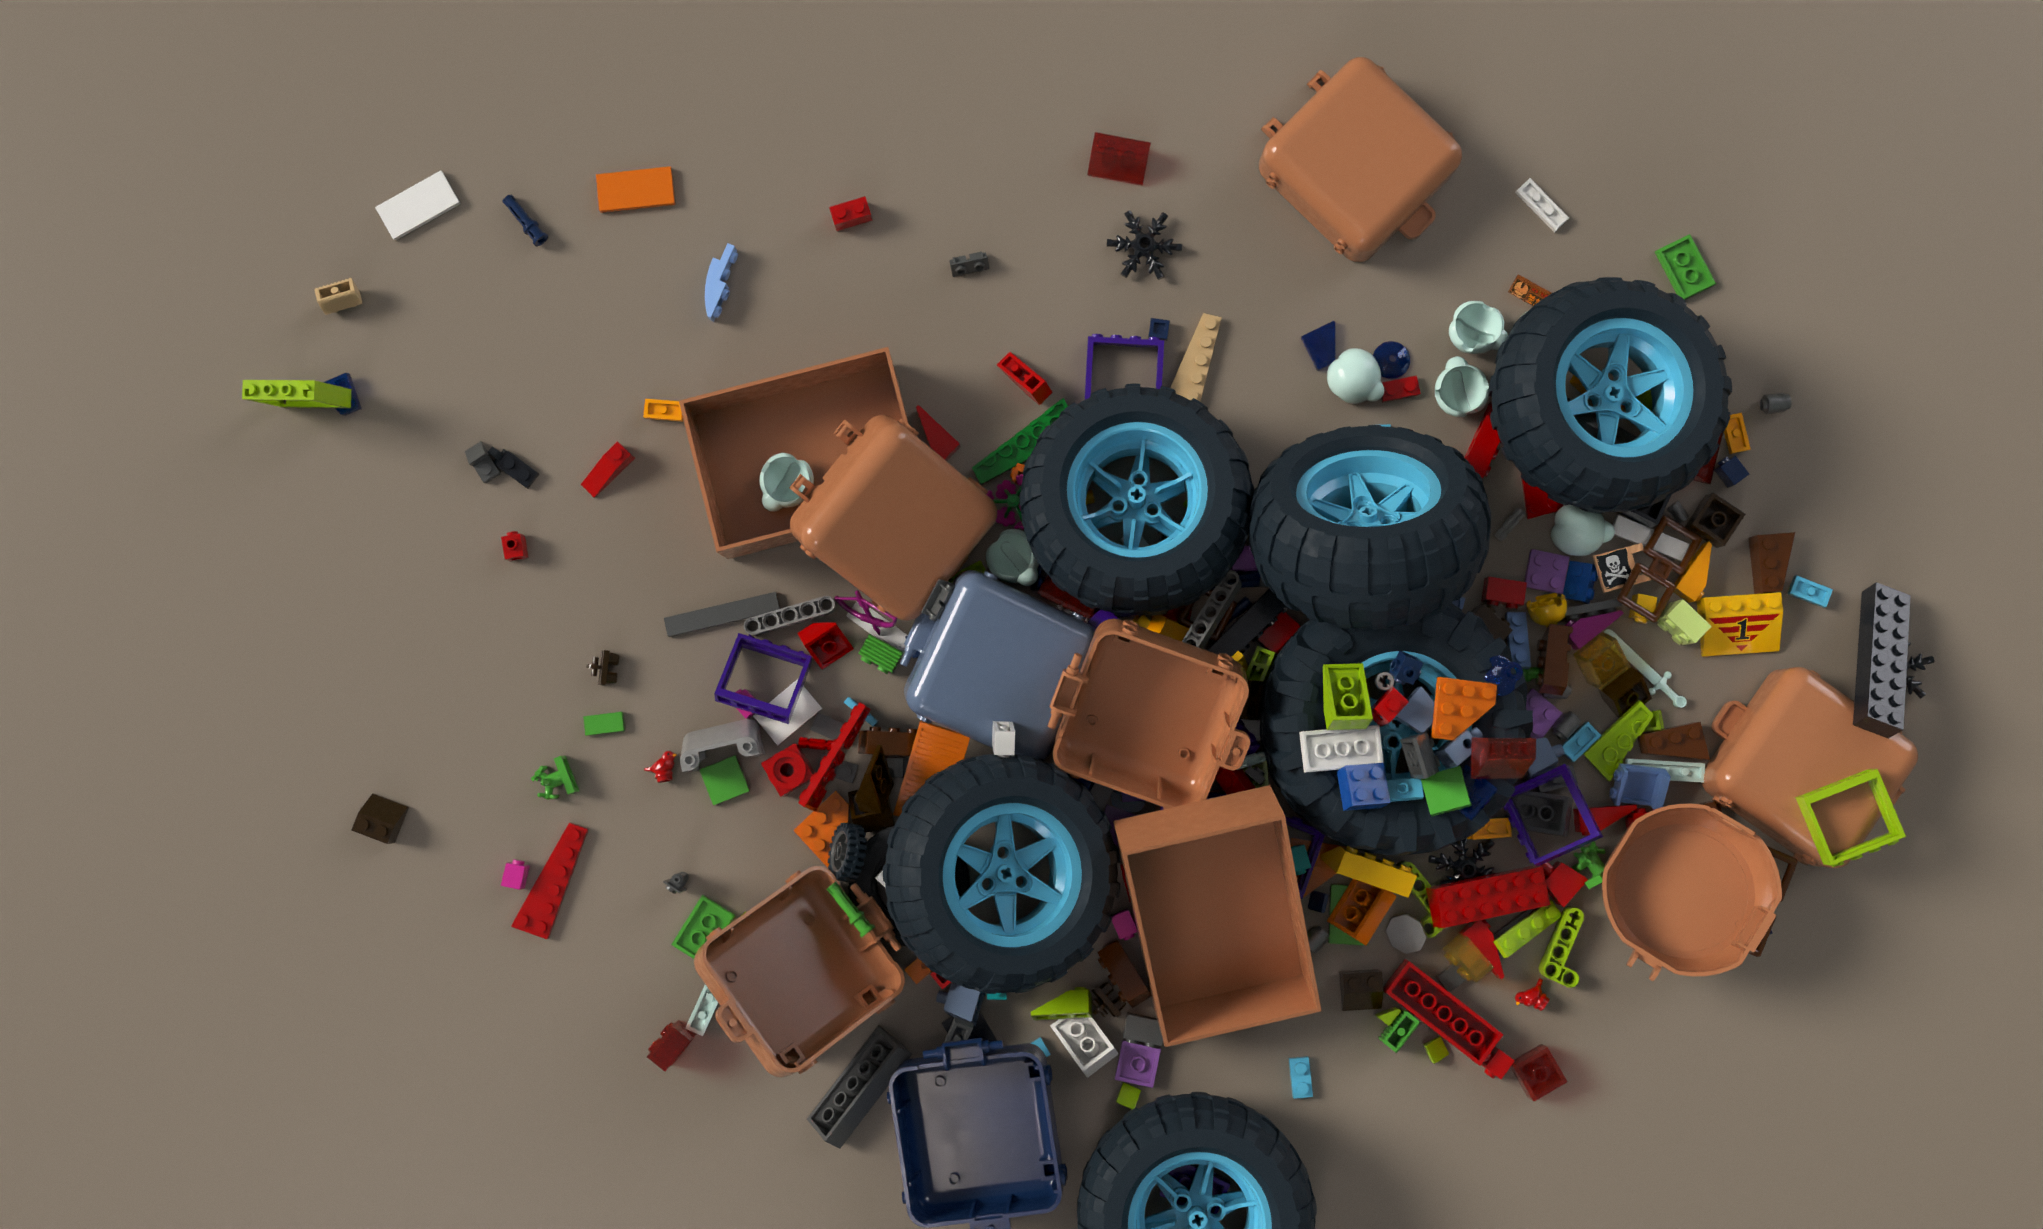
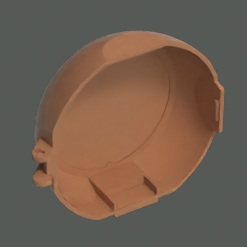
(1690, 890)

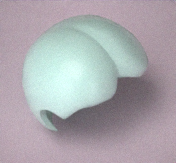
(1477, 328)
(1355, 377)
(1461, 388)
(778, 476)
(1580, 531)
(1012, 558)

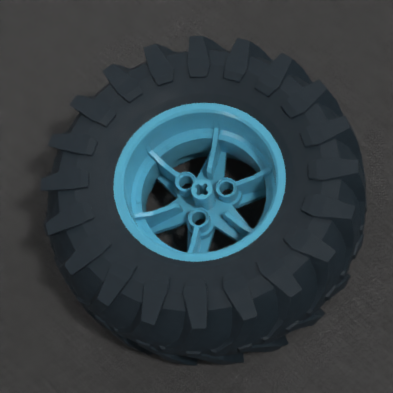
(1292, 702)

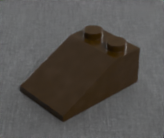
(875, 784)

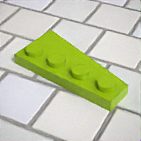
(1618, 739)

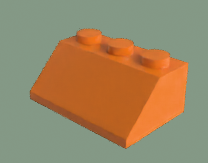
(1361, 910)

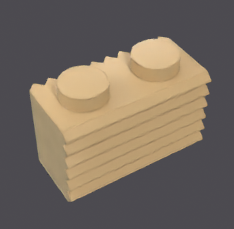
(338, 296)

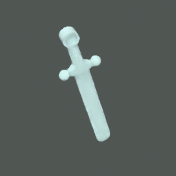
(1658, 681)

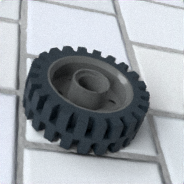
(847, 852)

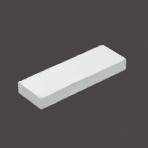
(1542, 205)

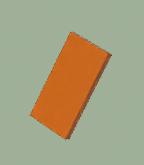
(635, 189)

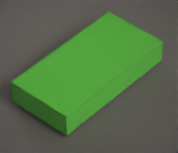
(604, 723)

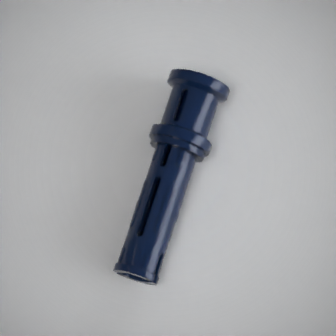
(530, 226)

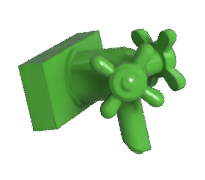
(561, 777)
(1591, 861)

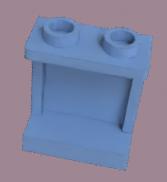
(1640, 785)

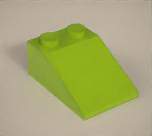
(1346, 697)

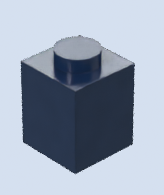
(1731, 471)

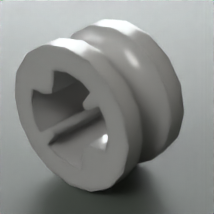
(1389, 677)

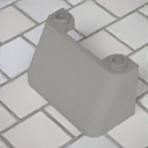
(743, 732)

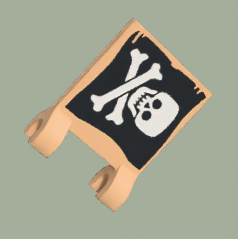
(1615, 567)

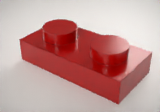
(1400, 388)

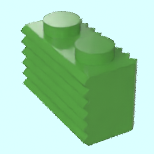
(880, 653)
(1399, 1030)

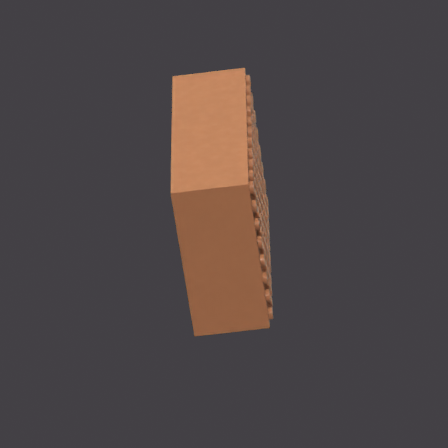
(790, 413)
(1218, 915)

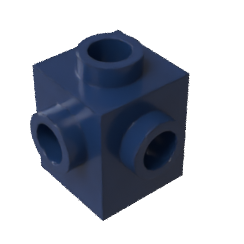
(1406, 668)

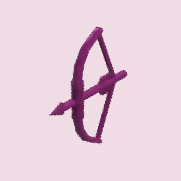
(876, 623)

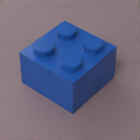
(1363, 786)

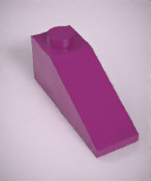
(1587, 628)

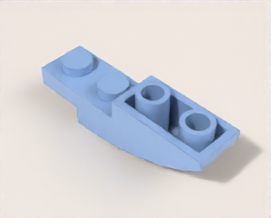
(715, 288)

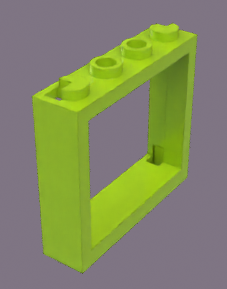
(296, 393)
(1883, 801)

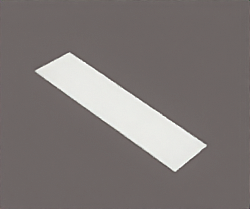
(891, 636)

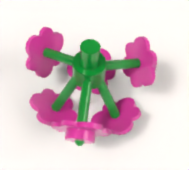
(1008, 496)

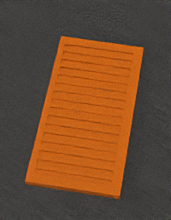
(932, 752)

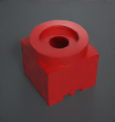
(788, 769)

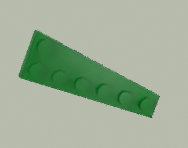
(1018, 447)

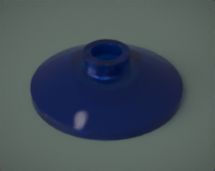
(1391, 369)

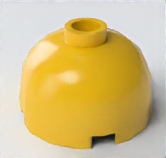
(1547, 609)

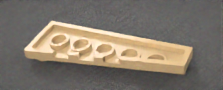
(1194, 367)

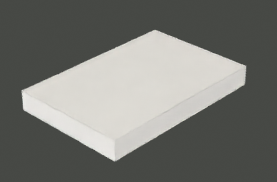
(803, 712)

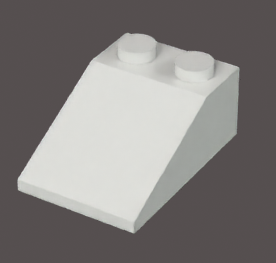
(1085, 1043)

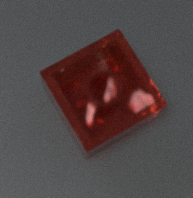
(672, 1044)
(1538, 1072)

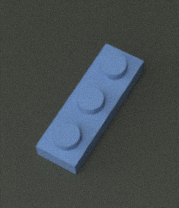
(1518, 638)

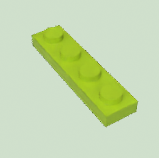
(1527, 929)

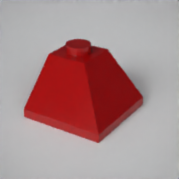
(825, 642)

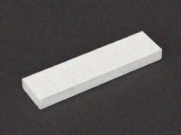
(1639, 533)

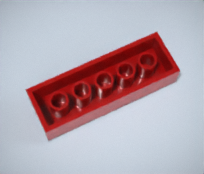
(1487, 896)
(1442, 1012)

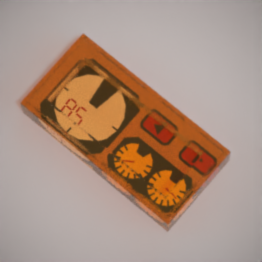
(1527, 290)

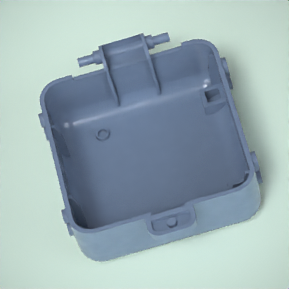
(993, 660)

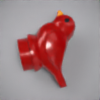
(663, 767)
(1533, 997)

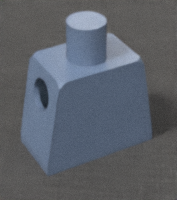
(1418, 712)
(1457, 750)
(1545, 758)
(961, 1002)

